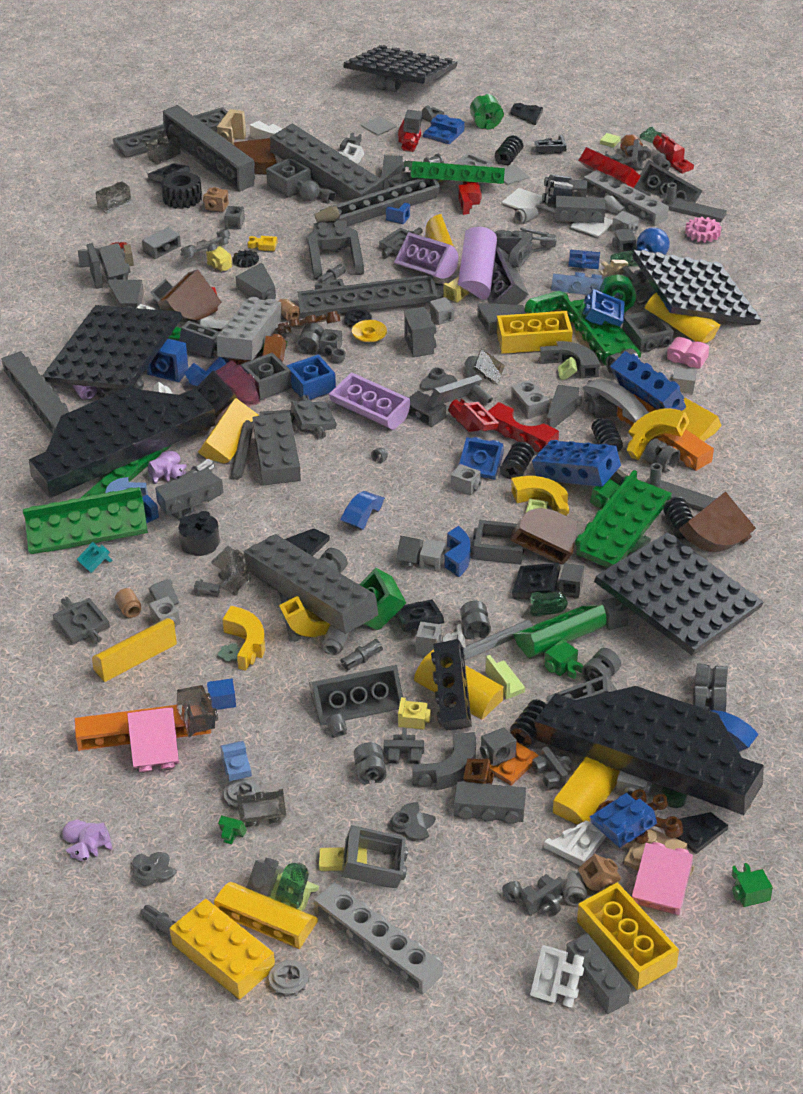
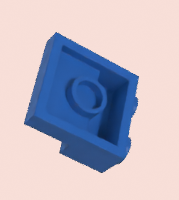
(444, 129)
(603, 307)
(482, 456)
(624, 819)

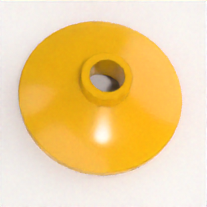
(369, 330)

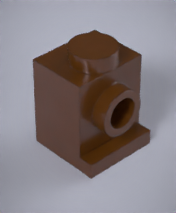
(481, 771)

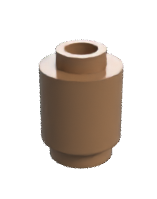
(289, 310)
(128, 602)

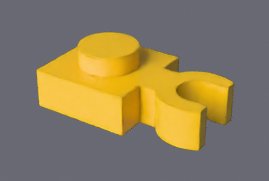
(264, 243)

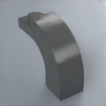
(586, 360)
(452, 769)

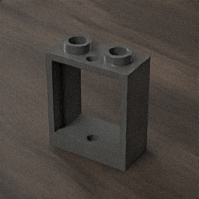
(644, 319)
(495, 552)
(379, 842)

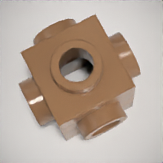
(216, 199)
(599, 873)

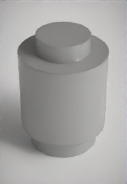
(334, 640)

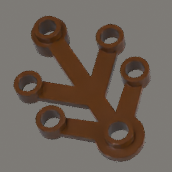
(332, 317)
(671, 825)

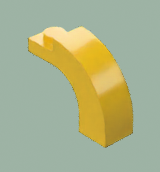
(653, 424)
(541, 489)
(302, 620)
(248, 627)

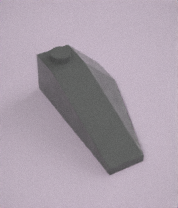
(655, 181)

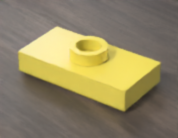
(332, 858)

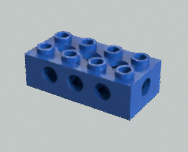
(647, 383)
(577, 462)

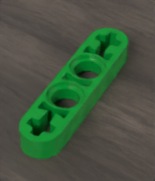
(544, 303)

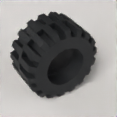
(181, 189)

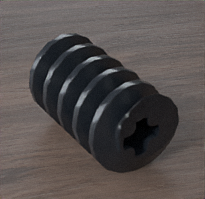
(509, 150)
(606, 433)
(517, 460)
(677, 514)
(524, 726)

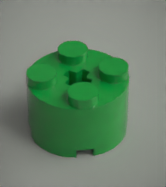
(486, 111)
(621, 285)

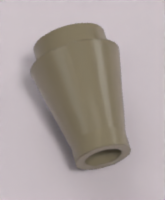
(327, 215)

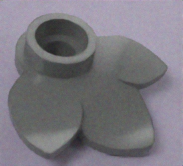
(437, 378)
(414, 822)
(154, 866)

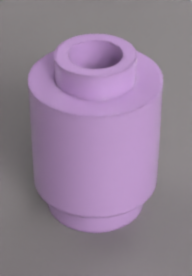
(85, 392)

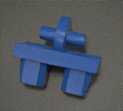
(584, 259)

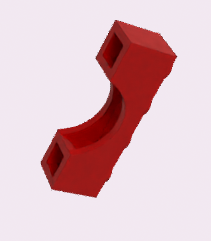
(597, 161)
(536, 436)

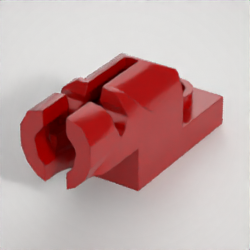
(408, 140)
(673, 152)
(469, 195)
(472, 416)

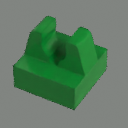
(231, 828)

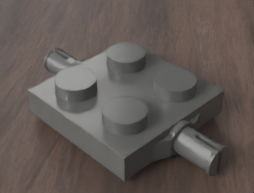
(394, 241)
(313, 415)
(81, 620)

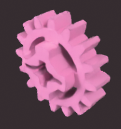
(703, 229)

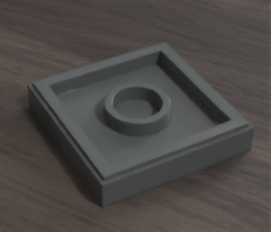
(94, 266)

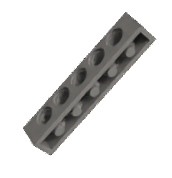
(630, 198)
(392, 949)

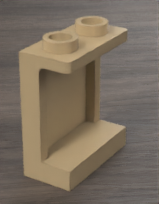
(232, 126)

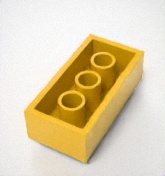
(532, 331)
(627, 936)
(222, 948)

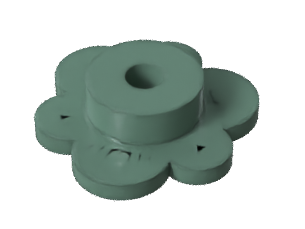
(229, 652)

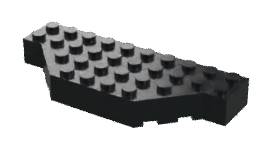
(117, 433)
(654, 741)

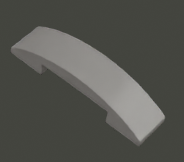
(631, 406)

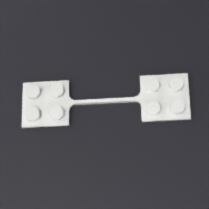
(525, 199)

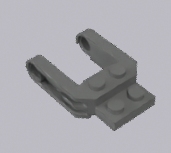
(334, 236)
(518, 243)

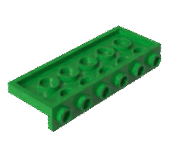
(455, 172)
(603, 338)
(85, 520)
(621, 521)

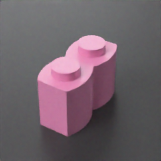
(688, 352)

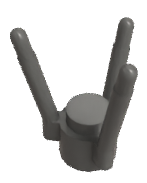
(546, 240)

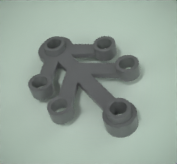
(222, 238)

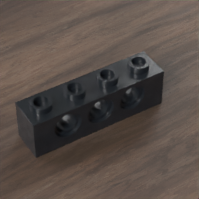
(459, 715)

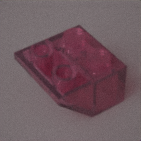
(240, 382)

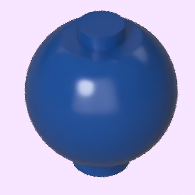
(653, 241)

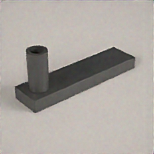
(689, 207)
(458, 390)
(693, 499)

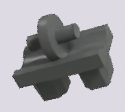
(639, 155)
(636, 278)
(404, 745)
(557, 768)
(546, 898)

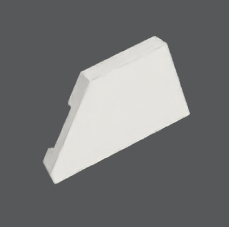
(458, 634)

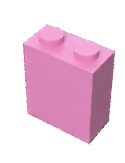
(153, 739)
(662, 878)

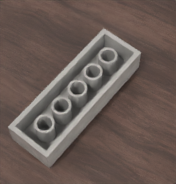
(248, 328)

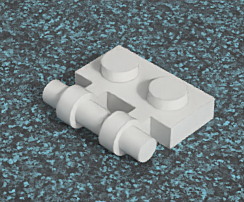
(549, 975)

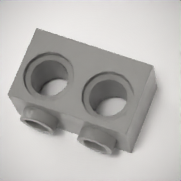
(529, 399)

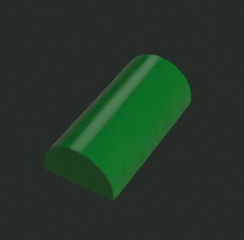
(565, 626)

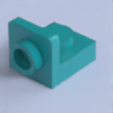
(93, 556)

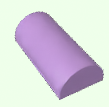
(428, 256)
(478, 261)
(371, 401)

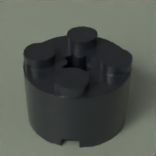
(556, 186)
(199, 533)

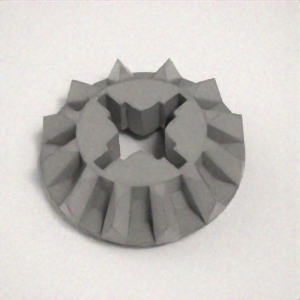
(233, 788)
(281, 970)

